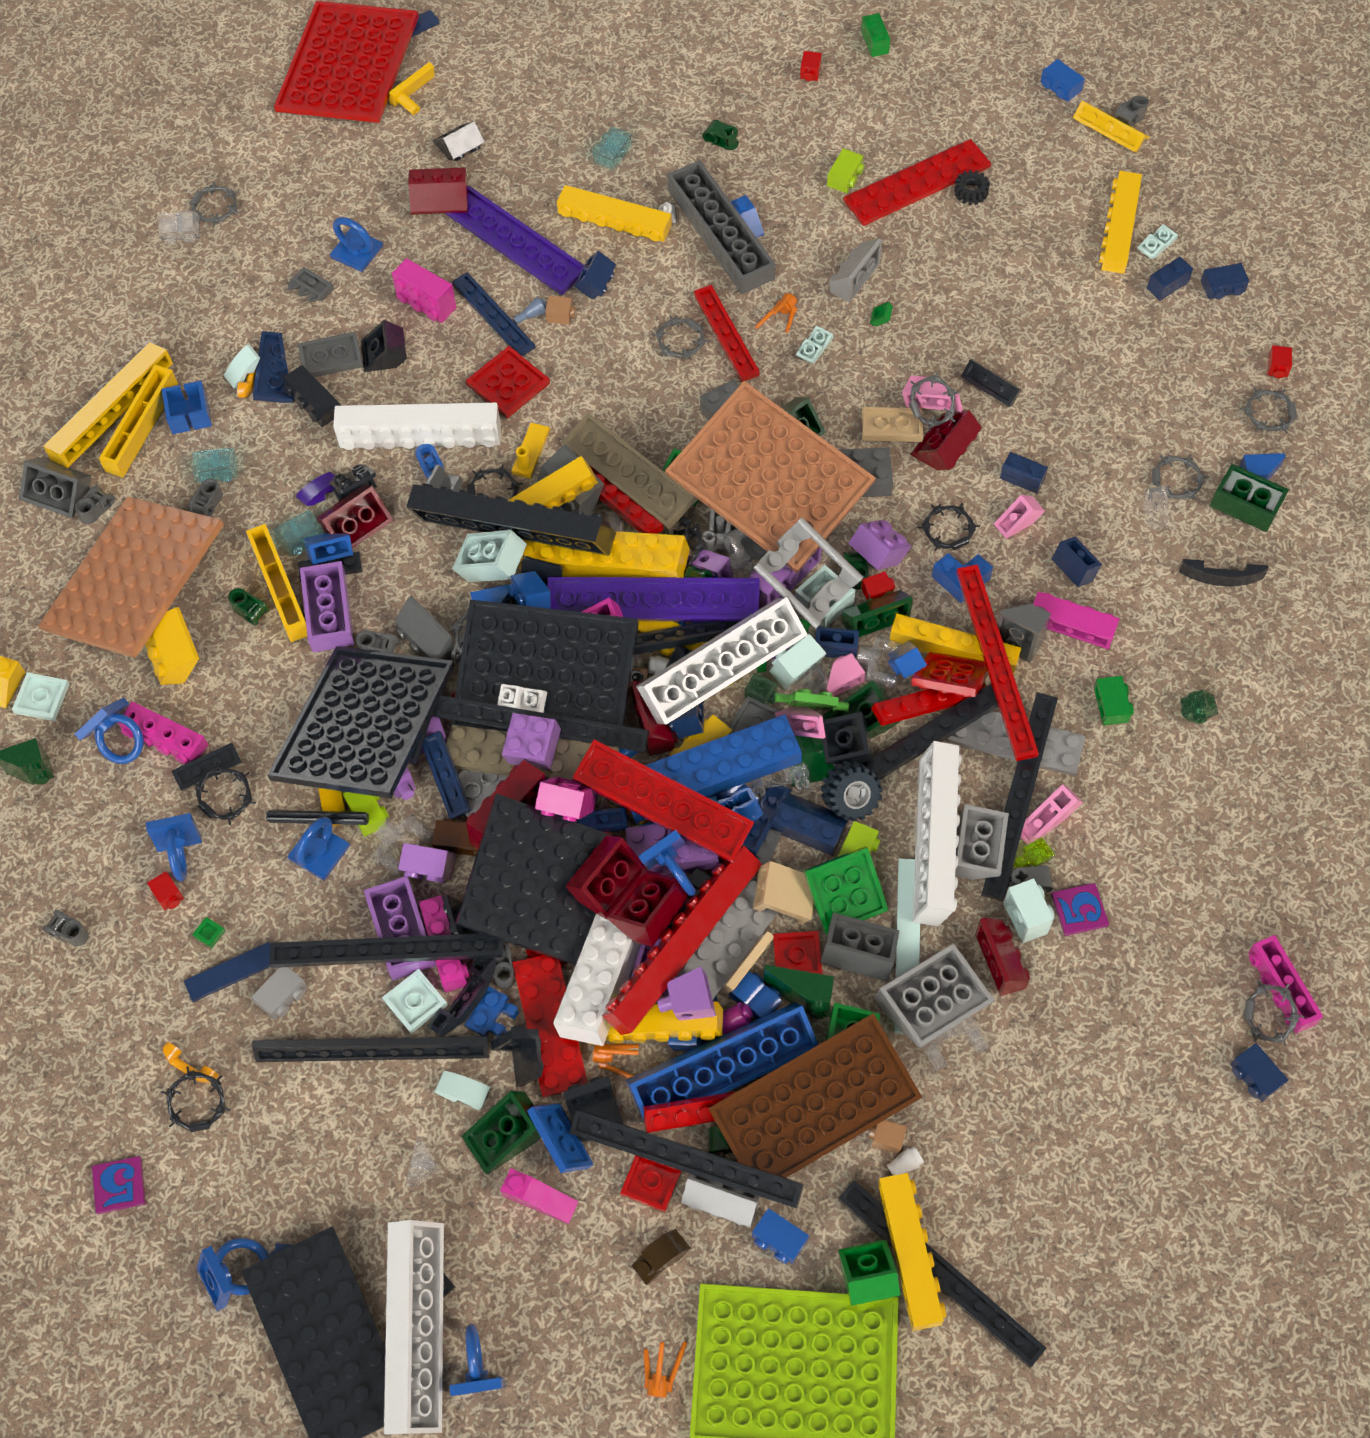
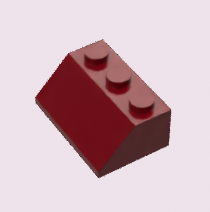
(438, 190)
(947, 441)
(357, 515)
(660, 738)
(606, 876)
(648, 907)
(1001, 956)

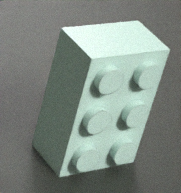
(489, 556)

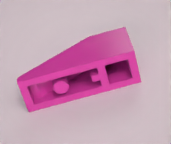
(538, 1196)

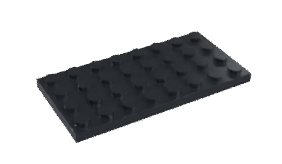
(322, 1336)

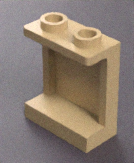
(784, 892)

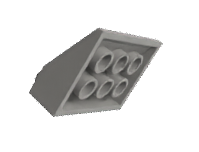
(933, 996)

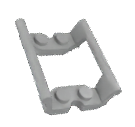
(833, 590)

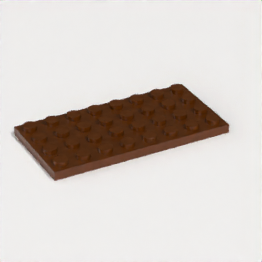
(816, 1101)

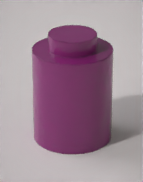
(736, 1017)

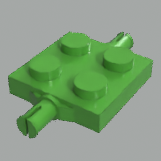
(820, 701)

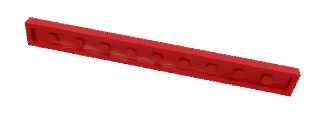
(997, 663)

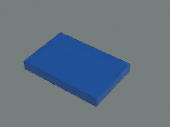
(554, 1130)

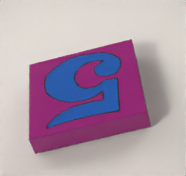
(1080, 909)
(118, 1185)

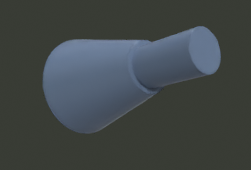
(534, 309)

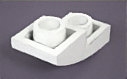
(522, 698)

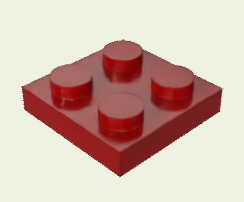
(798, 951)
(650, 1183)

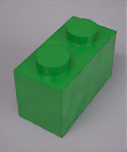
(875, 35)
(1113, 700)

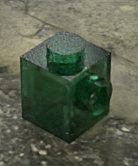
(761, 689)

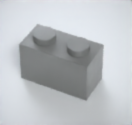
(279, 992)

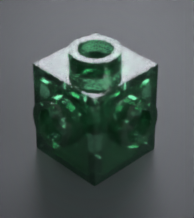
(1199, 706)

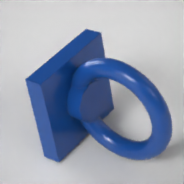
(356, 246)
(103, 722)
(171, 836)
(319, 849)
(665, 853)
(216, 1274)
(476, 1379)

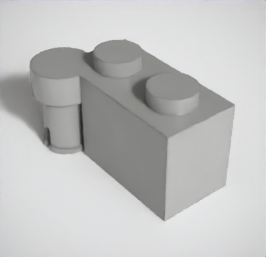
(717, 529)

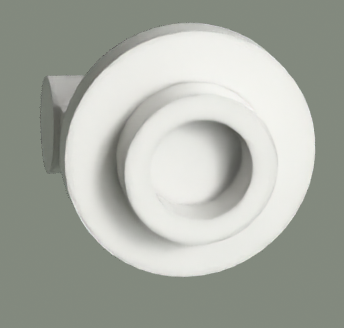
(667, 207)

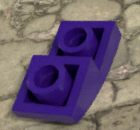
(315, 490)

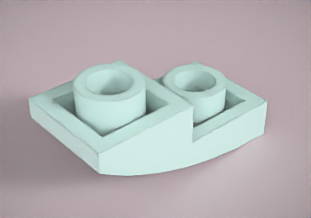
(1158, 242)
(815, 345)
(243, 363)
(461, 1088)

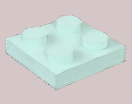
(40, 696)
(414, 1001)

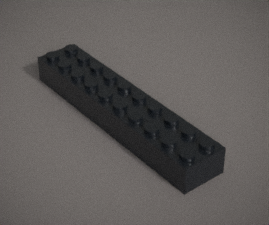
(529, 522)

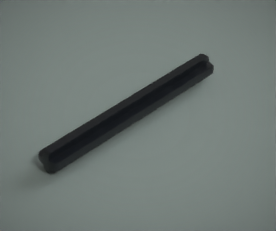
(309, 817)

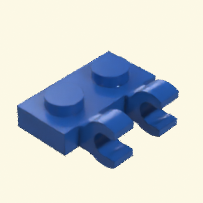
(488, 1010)

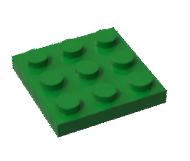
(846, 887)

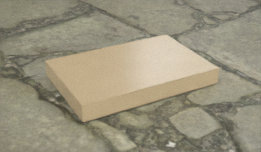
(891, 425)
(747, 962)

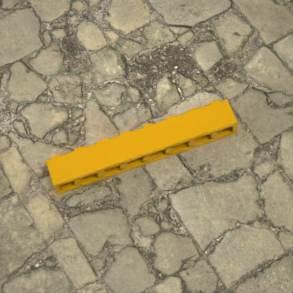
(104, 407)

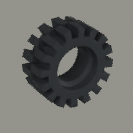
(971, 195)

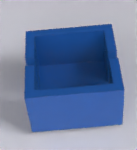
(187, 413)

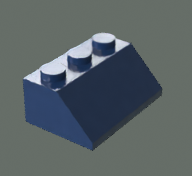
(809, 824)

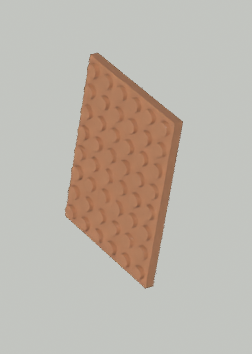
(768, 472)
(131, 576)

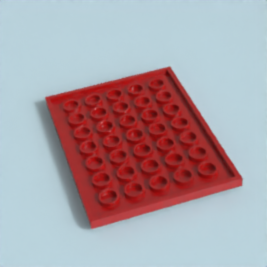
(347, 61)

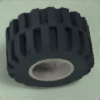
(851, 790)

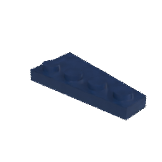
(271, 369)

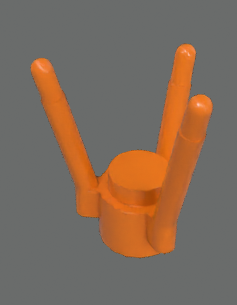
(785, 306)
(605, 1054)
(657, 1384)

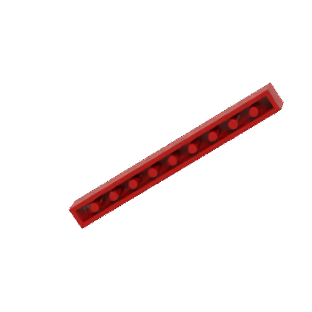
(680, 942)

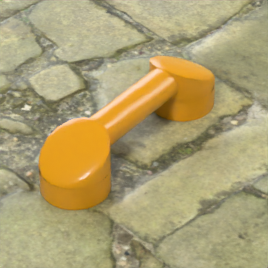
(244, 389)
(172, 1053)

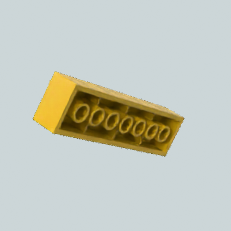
(630, 557)

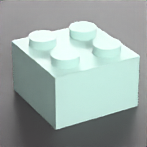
(814, 584)
(796, 660)
(1028, 910)

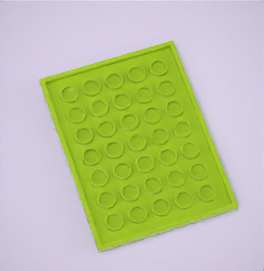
(793, 1365)

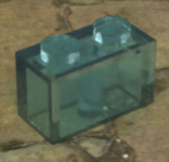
(612, 148)
(215, 464)
(291, 533)

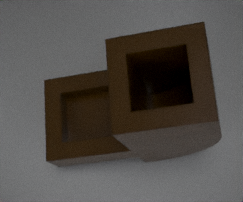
(660, 1255)

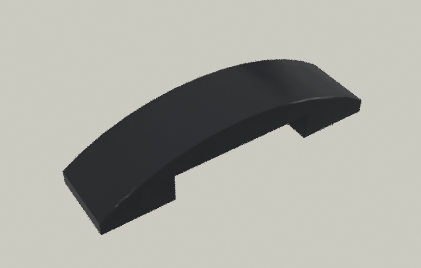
(1222, 577)
(468, 998)

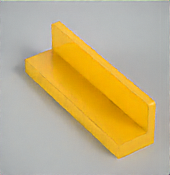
(1110, 126)

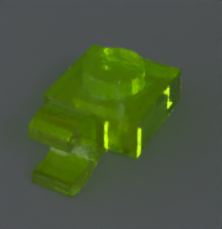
(1035, 854)

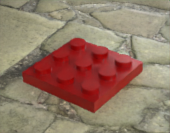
(508, 381)
(951, 674)

